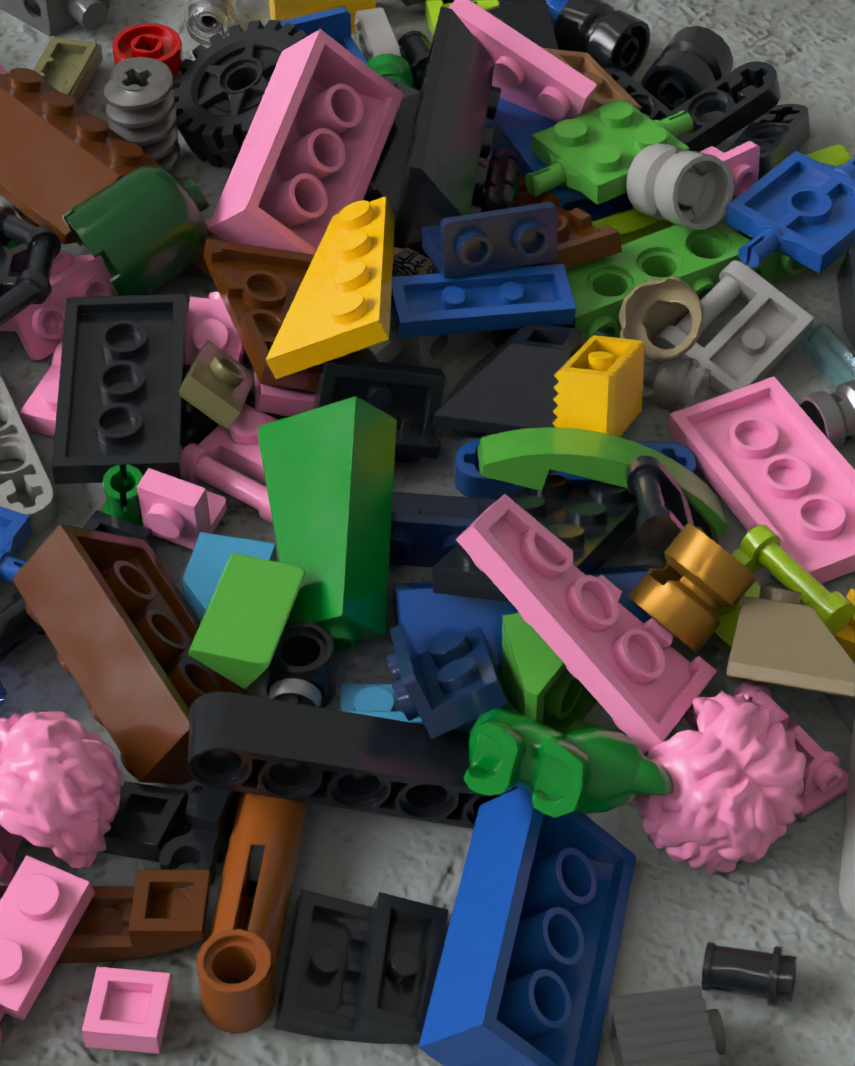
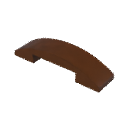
(141, 920)

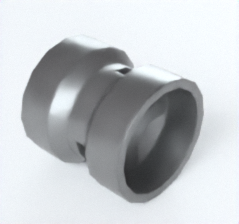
(833, 412)

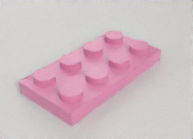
(775, 472)

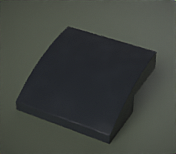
(360, 968)

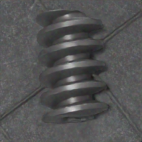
(143, 108)

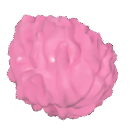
(731, 785)
(55, 788)

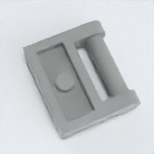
(752, 339)

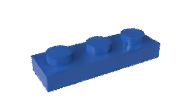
(481, 301)

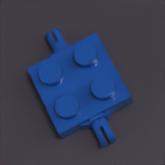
(798, 211)

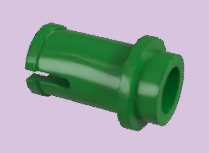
(122, 494)

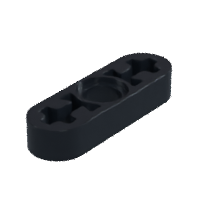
(778, 134)

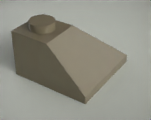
(788, 646)

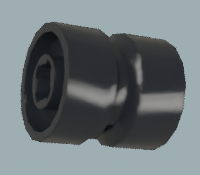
(605, 34)
(688, 66)

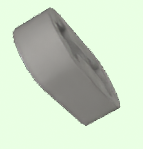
(375, 33)

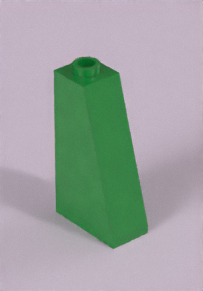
(333, 513)

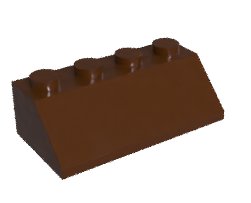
(55, 151)
(124, 642)

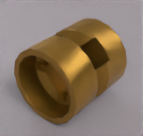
(692, 587)

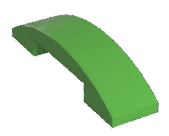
(529, 453)

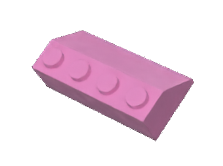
(306, 148)

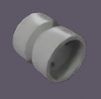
(680, 186)

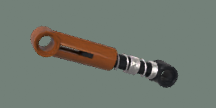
(262, 858)

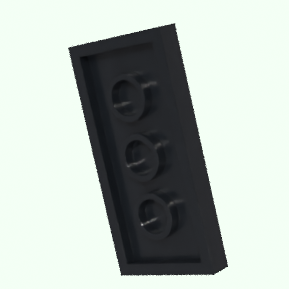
(120, 387)
(584, 517)

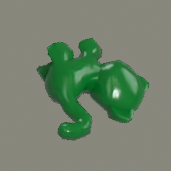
(562, 772)

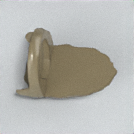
(655, 306)

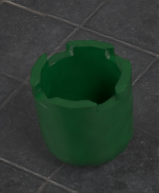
(142, 228)

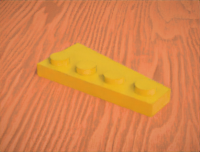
(344, 292)

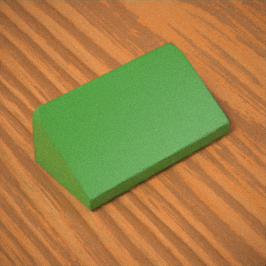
(246, 617)

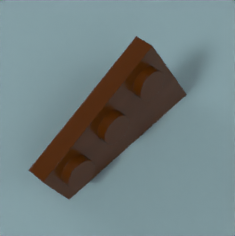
(258, 293)

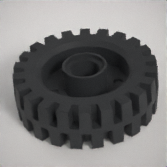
(225, 87)

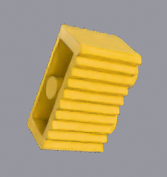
(601, 386)

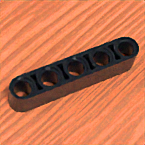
(331, 758)

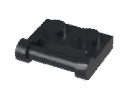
(662, 505)

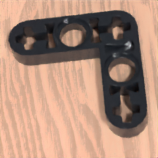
(740, 94)

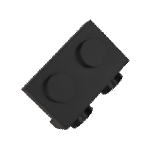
(399, 390)

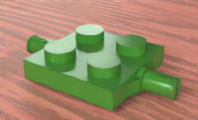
(598, 149)

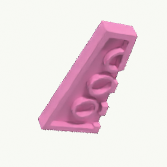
(579, 616)

